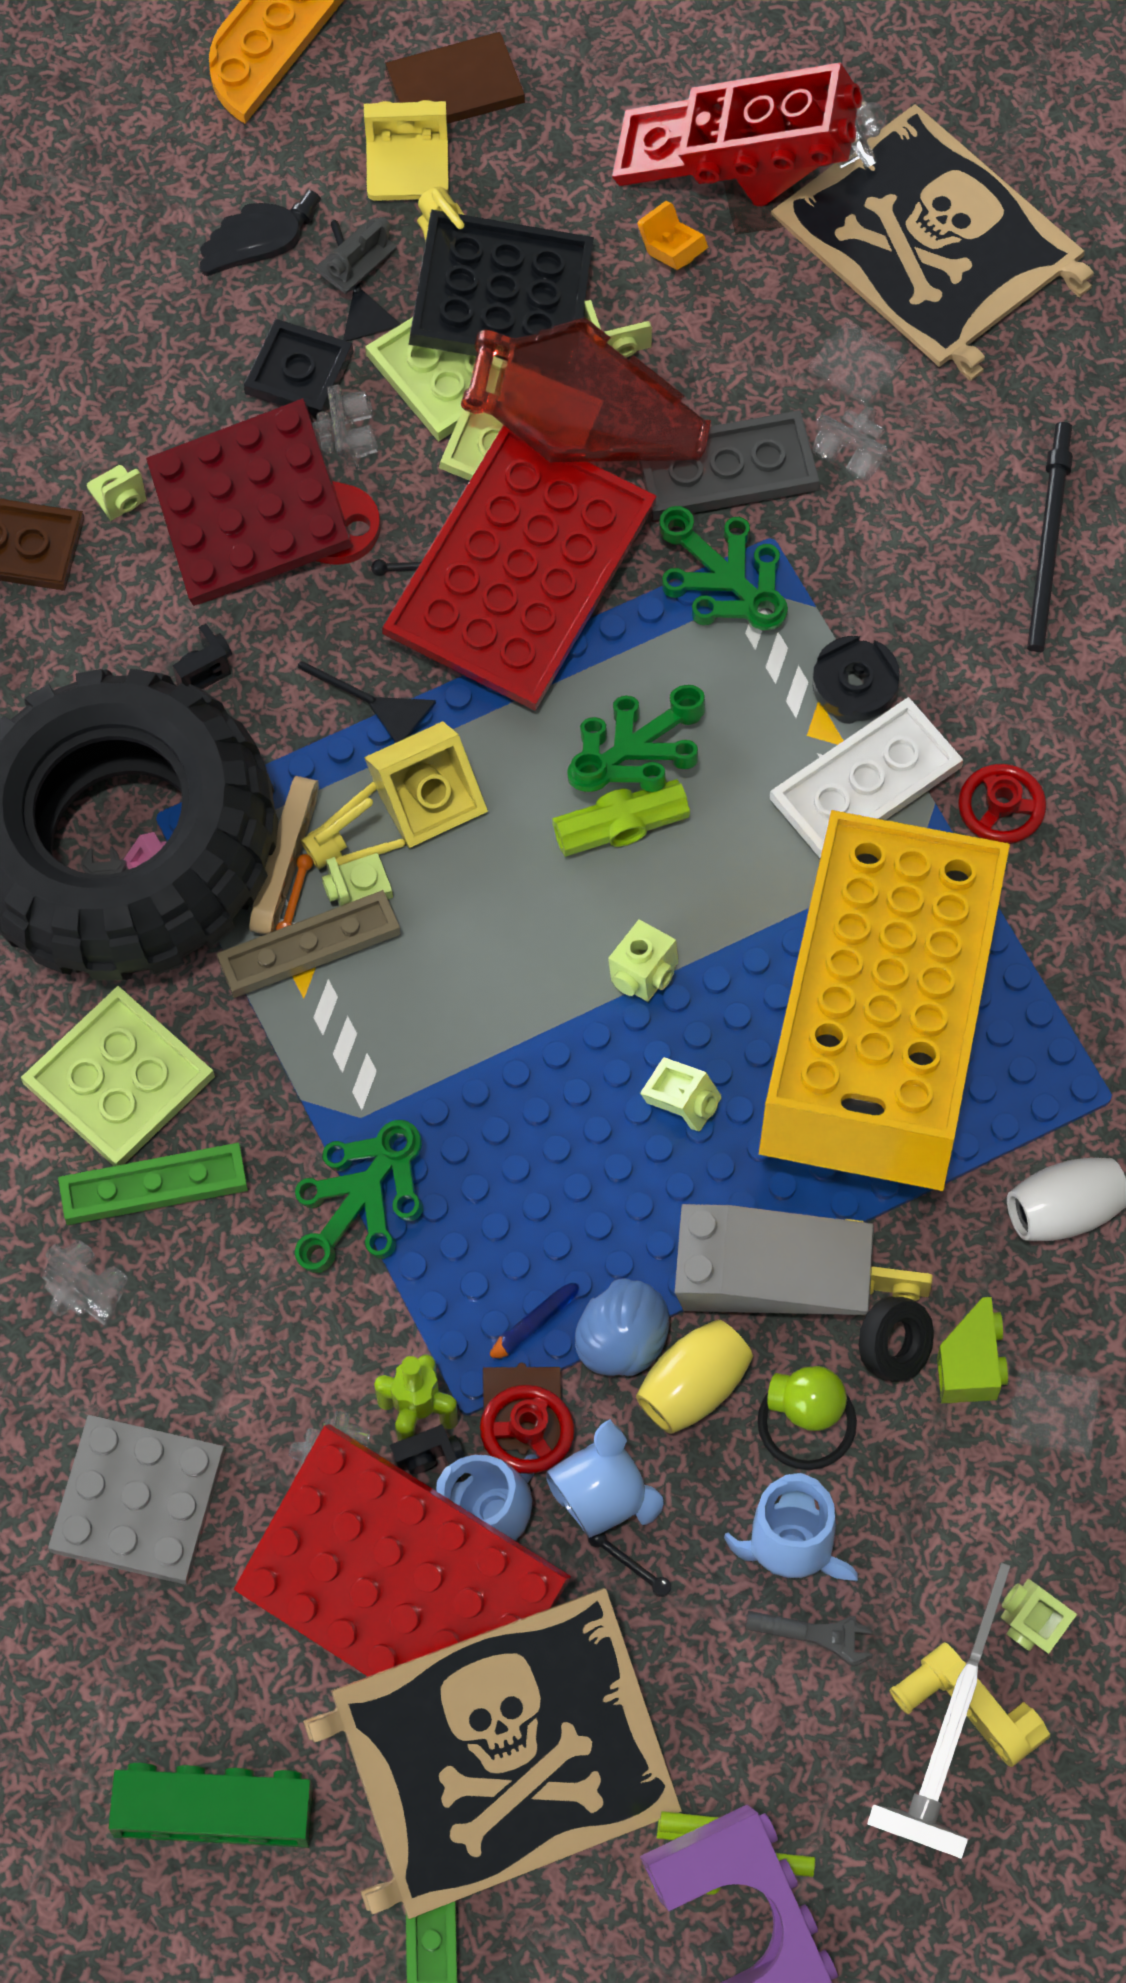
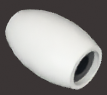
(1067, 1199)

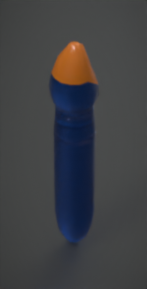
(510, 1340)

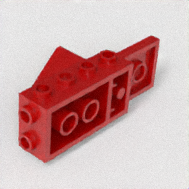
(748, 130)

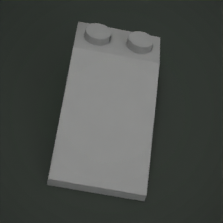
(772, 1262)

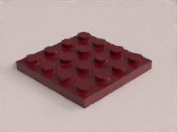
(248, 502)

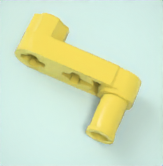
(1009, 1734)

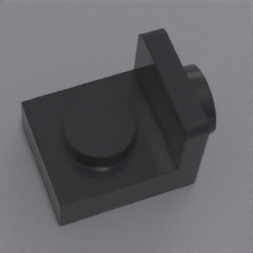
(207, 665)
(421, 1450)

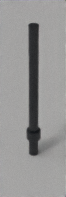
(1058, 466)

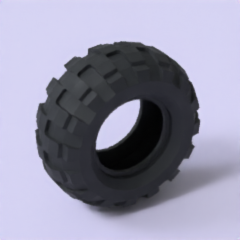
(180, 894)

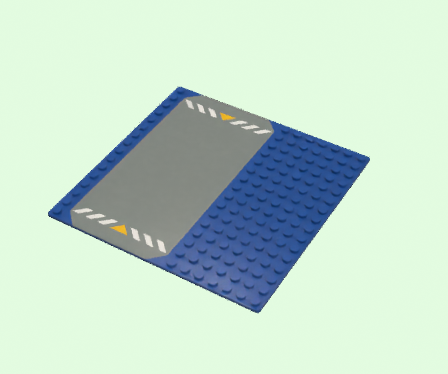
(501, 1005)

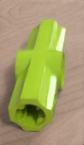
(620, 818)

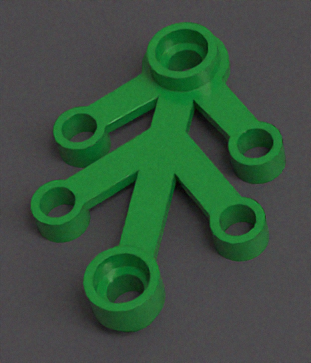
(724, 575)
(593, 771)
(363, 1190)

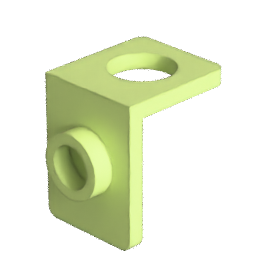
(624, 339)
(120, 495)

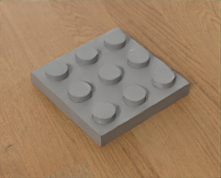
(136, 1499)

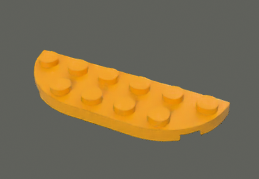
(260, 46)

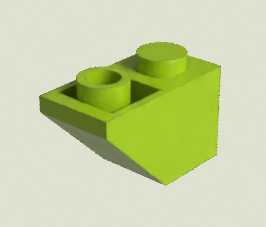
(970, 1359)

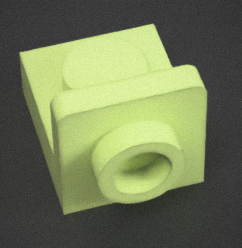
(355, 879)
(682, 1092)

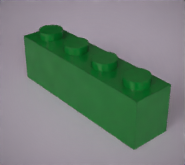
(211, 1806)

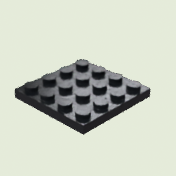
(496, 281)

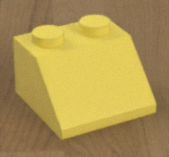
(426, 783)

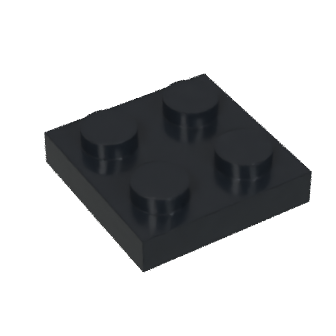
(297, 366)

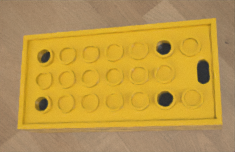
(884, 1001)

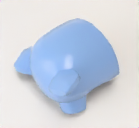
(603, 1484)
(491, 1493)
(793, 1535)

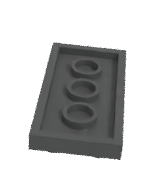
(739, 466)

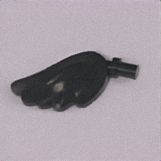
(256, 234)

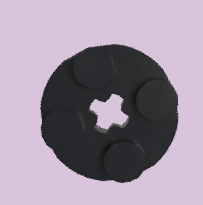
(852, 701)

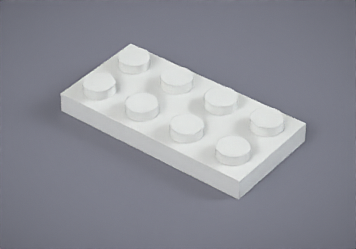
(868, 773)

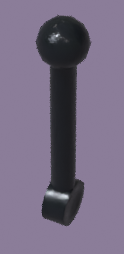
(380, 567)
(660, 1586)

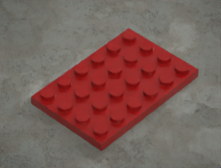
(519, 568)
(387, 1563)

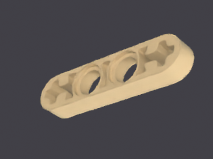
(282, 863)

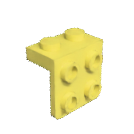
(405, 149)

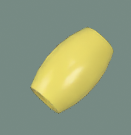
(694, 1376)

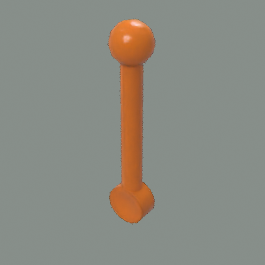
(304, 863)

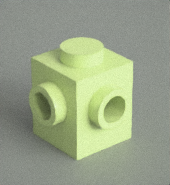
(643, 961)
(1035, 1616)

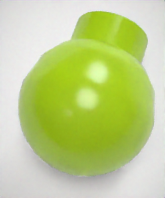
(808, 1397)

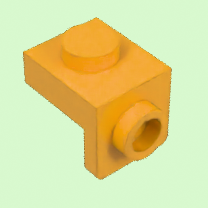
(670, 239)

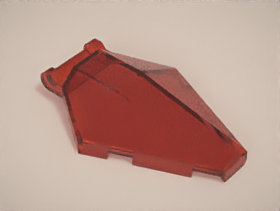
(582, 398)

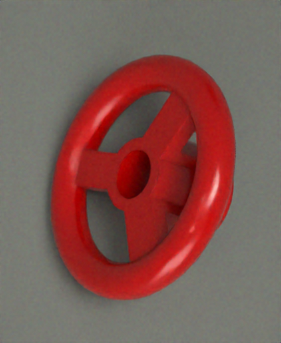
(1003, 781)
(527, 1411)

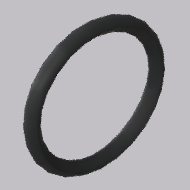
(807, 1464)

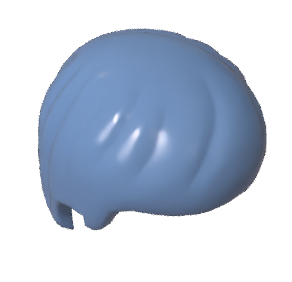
(622, 1329)

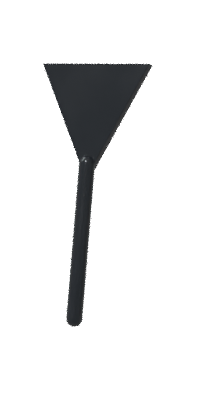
(365, 314)
(396, 714)

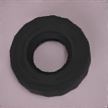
(916, 1345)

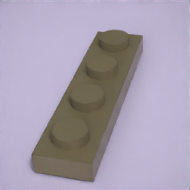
(308, 943)

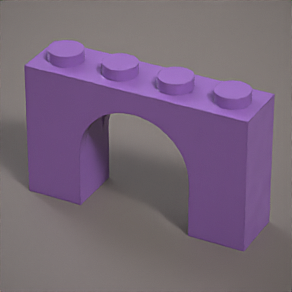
(741, 1852)

